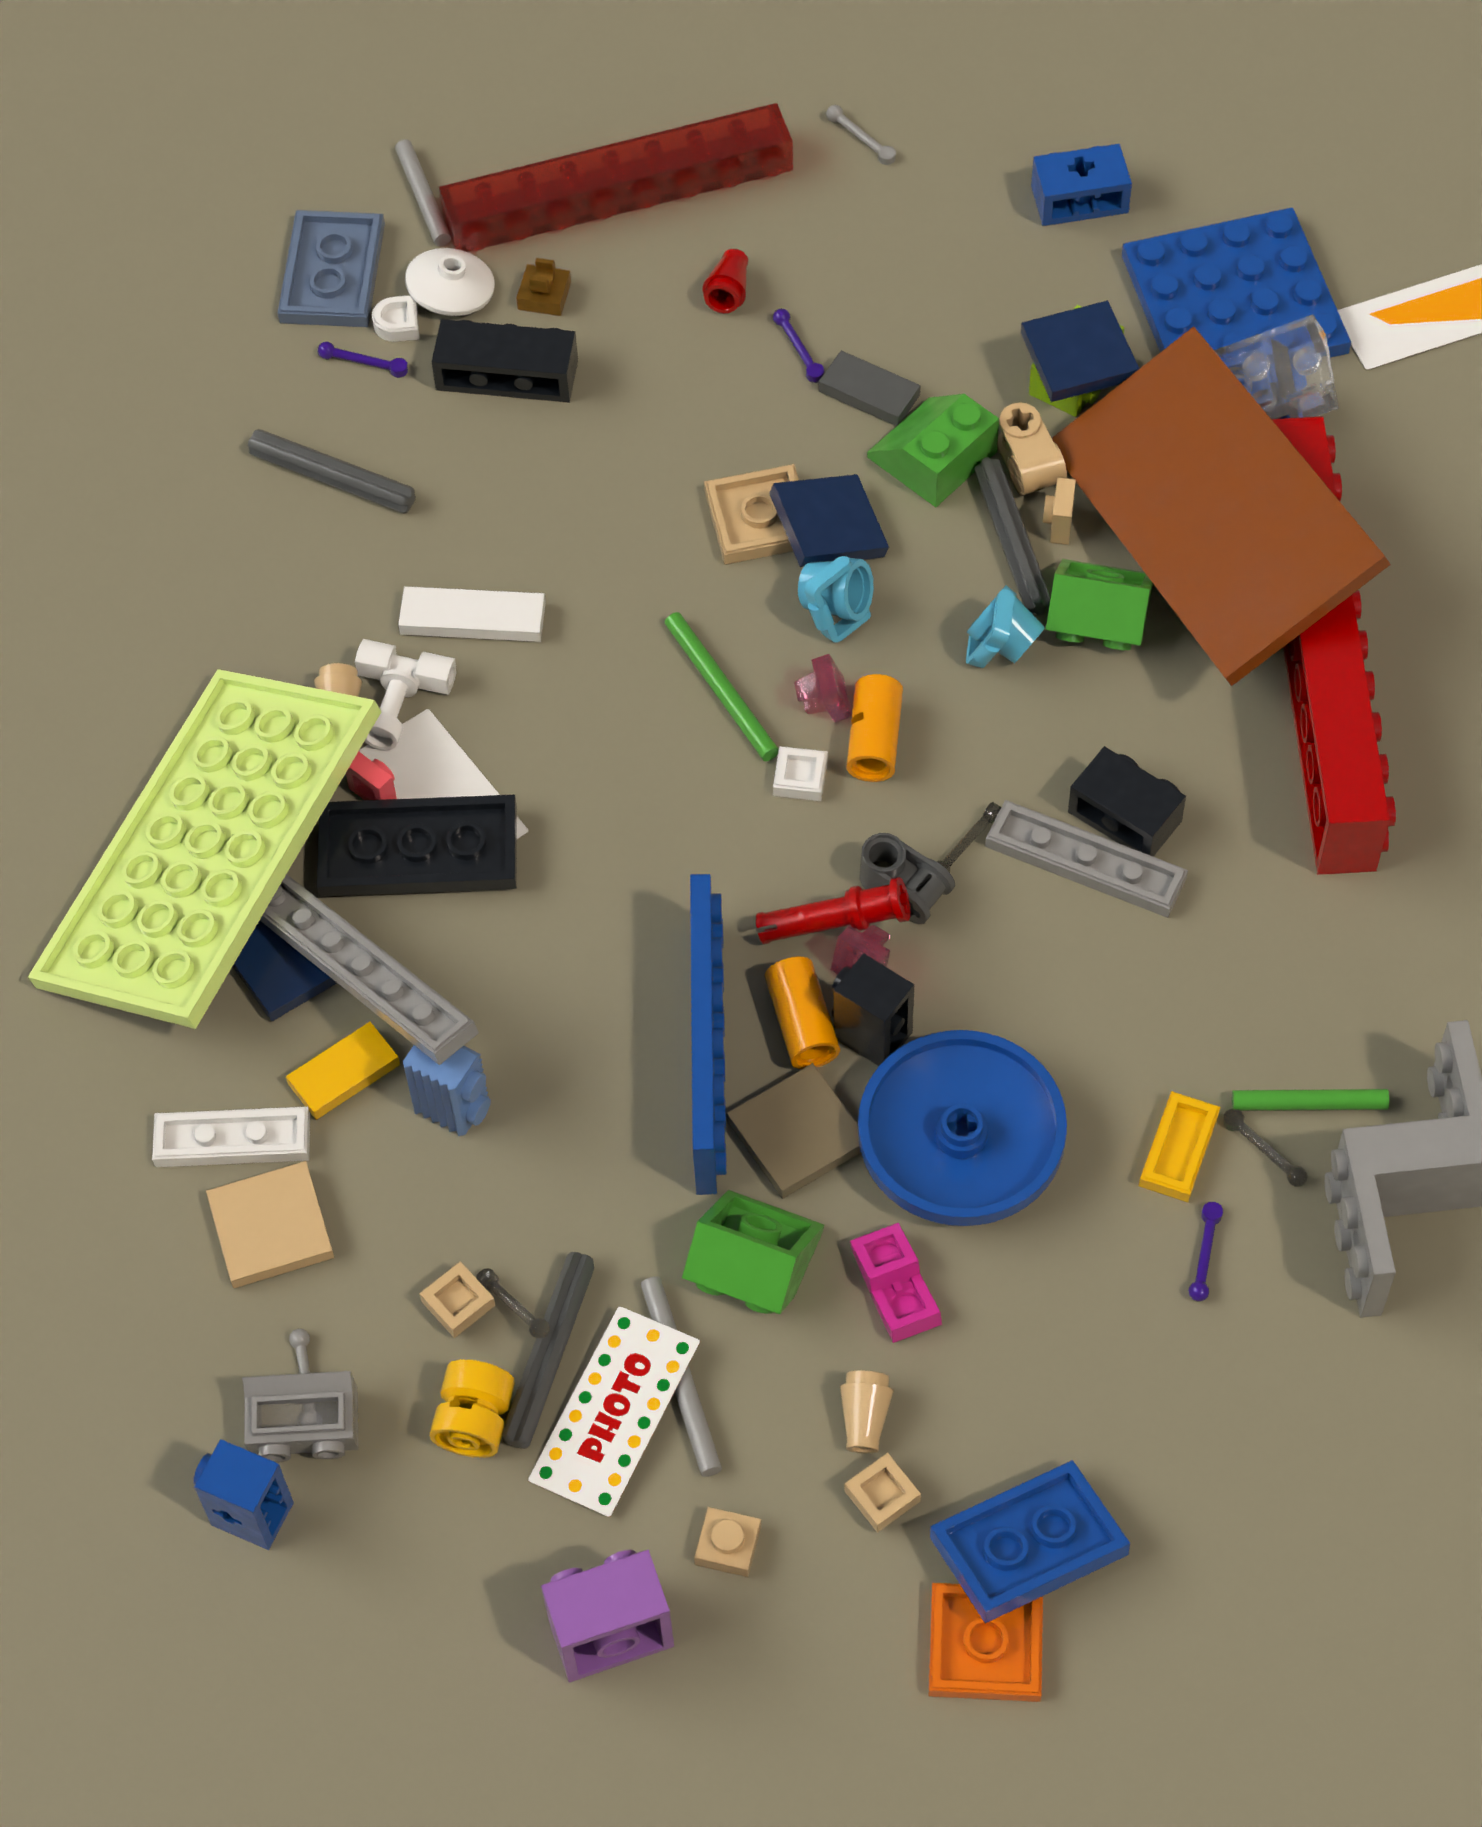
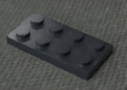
(417, 845)

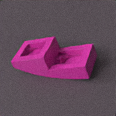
(896, 1282)

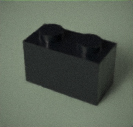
(1126, 802)
(872, 1009)

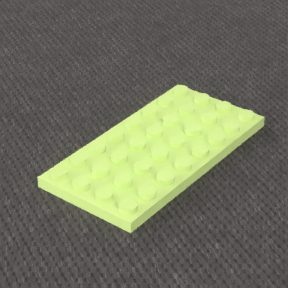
(205, 847)

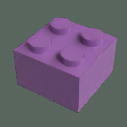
(608, 1614)

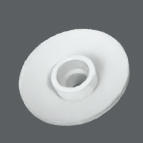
(449, 281)

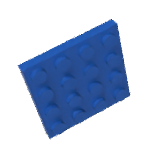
(1232, 281)

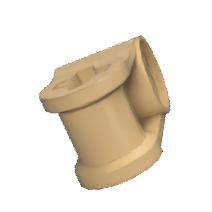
(1029, 449)

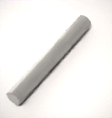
(423, 193)

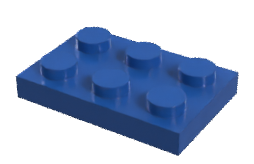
(1029, 1541)

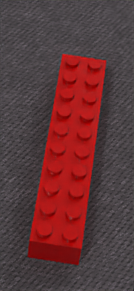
(1334, 711)

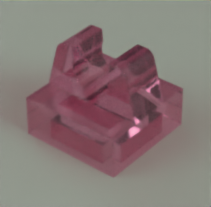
(824, 689)
(853, 944)

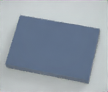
(331, 268)

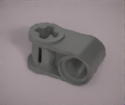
(922, 876)

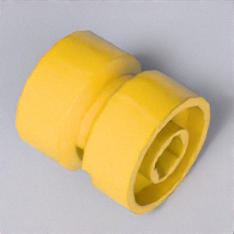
(470, 1416)

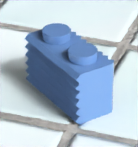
(449, 1091)

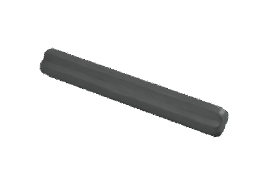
(331, 471)
(1013, 535)
(548, 1351)

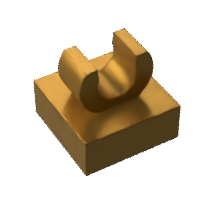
(543, 288)

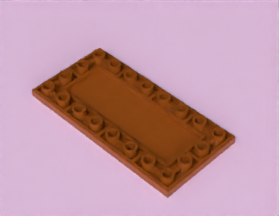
(1217, 506)

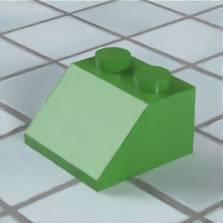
(938, 445)
(1099, 604)
(751, 1252)

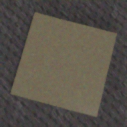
(796, 1130)

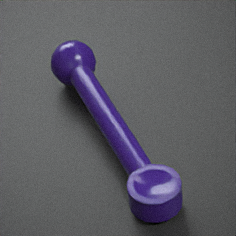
(398, 366)
(814, 370)
(1211, 1215)

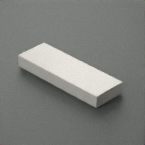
(472, 614)
(231, 1137)

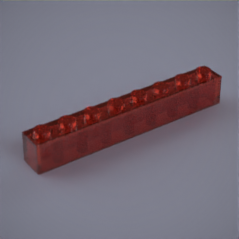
(617, 178)

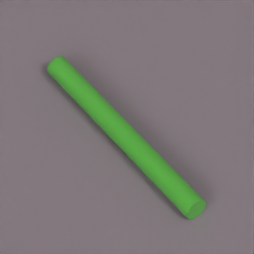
(721, 686)

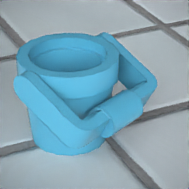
(837, 589)
(1003, 629)

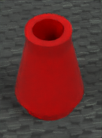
(726, 285)

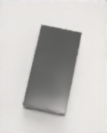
(869, 388)

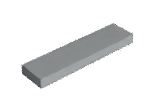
(1086, 858)

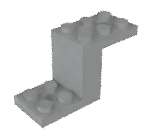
(1408, 1169)

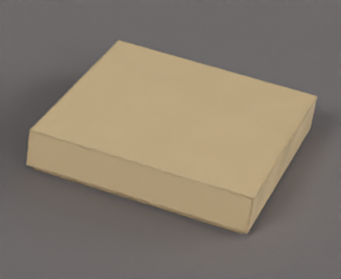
(746, 516)
(269, 1224)

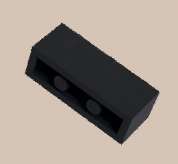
(505, 360)

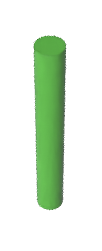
(1311, 1099)

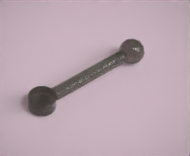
(988, 817)
(1234, 1121)
(538, 1327)

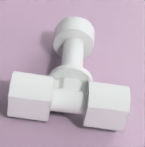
(400, 679)

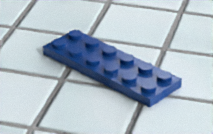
(707, 1035)

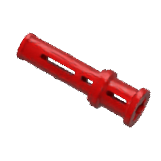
(856, 908)

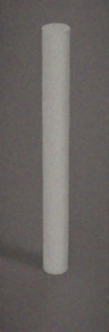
(686, 1390)

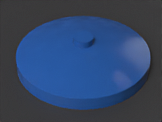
(962, 1127)

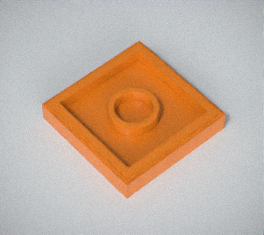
(984, 1658)

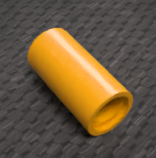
(874, 728)
(802, 1012)

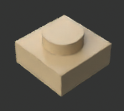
(1059, 510)
(457, 1299)
(882, 1492)
(727, 1542)

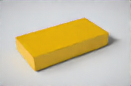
(343, 1070)
(1179, 1146)

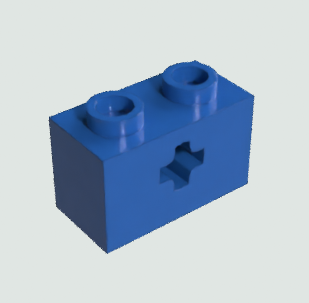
(1081, 184)
(243, 1493)

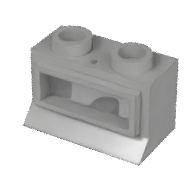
(301, 1415)

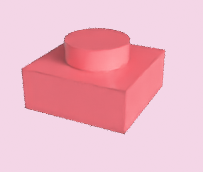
(370, 779)

